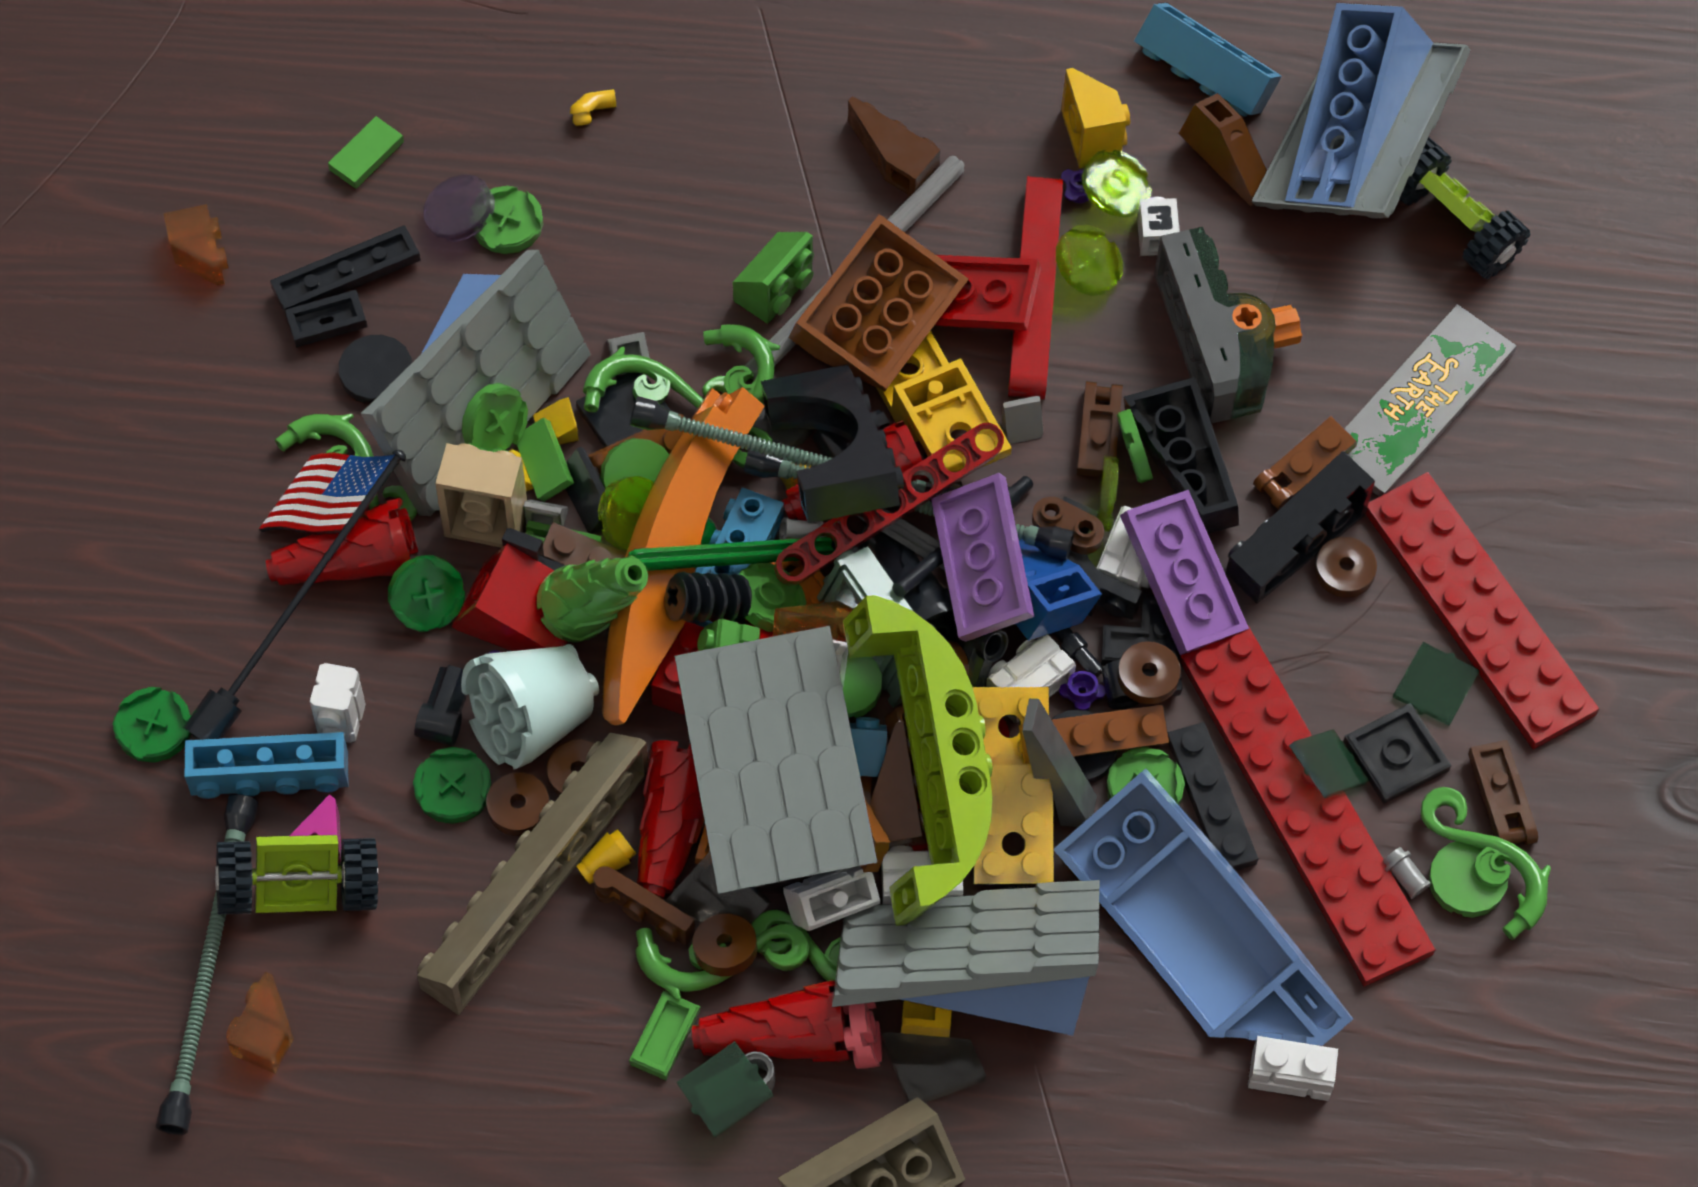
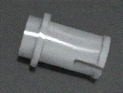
(796, 528)
(1406, 872)

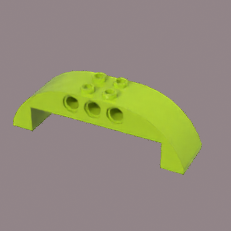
(944, 747)

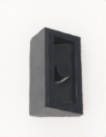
(586, 489)

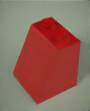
(504, 603)

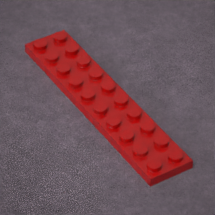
(1318, 832)

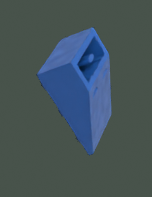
(1058, 593)

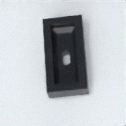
(341, 310)

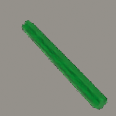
(721, 554)

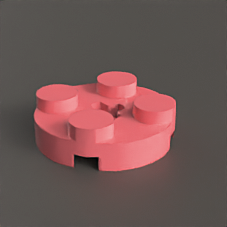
(863, 1035)

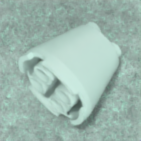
(527, 700)

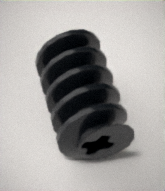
(707, 597)

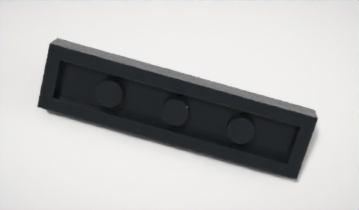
(346, 269)
(1212, 795)

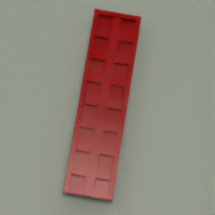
(1481, 610)

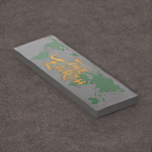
(1425, 396)

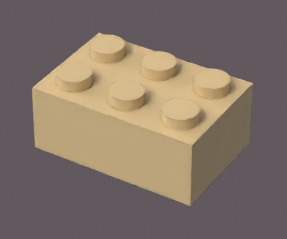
(480, 494)

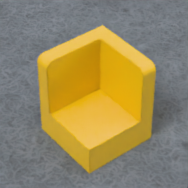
(925, 1020)

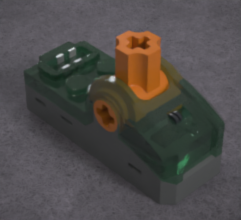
(1221, 335)

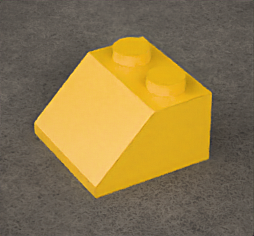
(1093, 116)

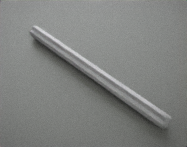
(903, 218)

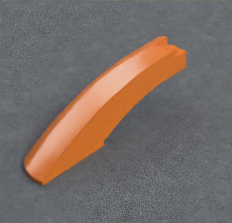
(670, 517)

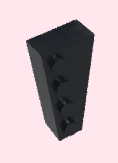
(1185, 448)
(1301, 527)

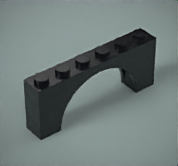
(834, 401)

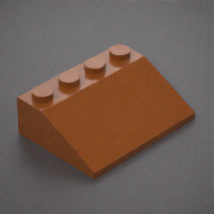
(878, 305)

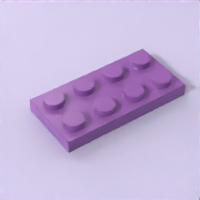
(982, 557)
(1184, 572)

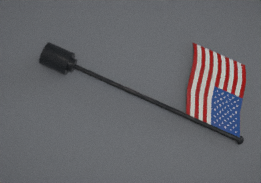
(322, 499)

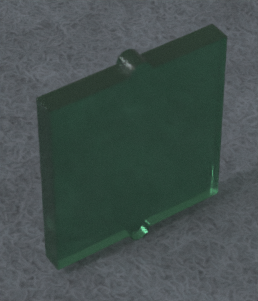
(1436, 683)
(1329, 763)
(725, 1089)

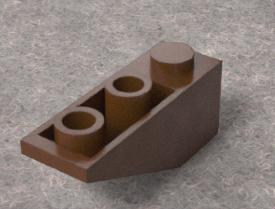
(1225, 145)
(897, 152)
(896, 794)

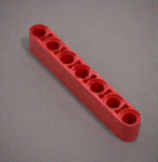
(1038, 242)
(909, 500)

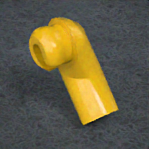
(590, 102)

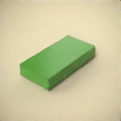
(365, 152)
(544, 460)
(664, 1035)

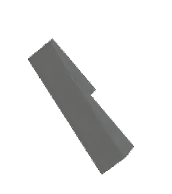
(1054, 761)

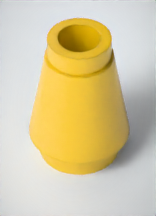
(609, 851)

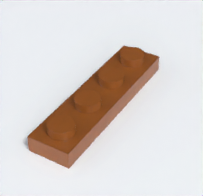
(1110, 731)

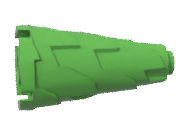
(587, 596)

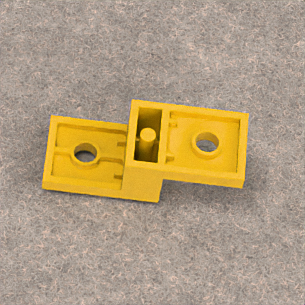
(940, 401)
(1018, 799)

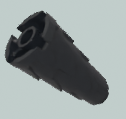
(926, 599)

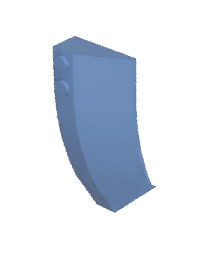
(1199, 921)

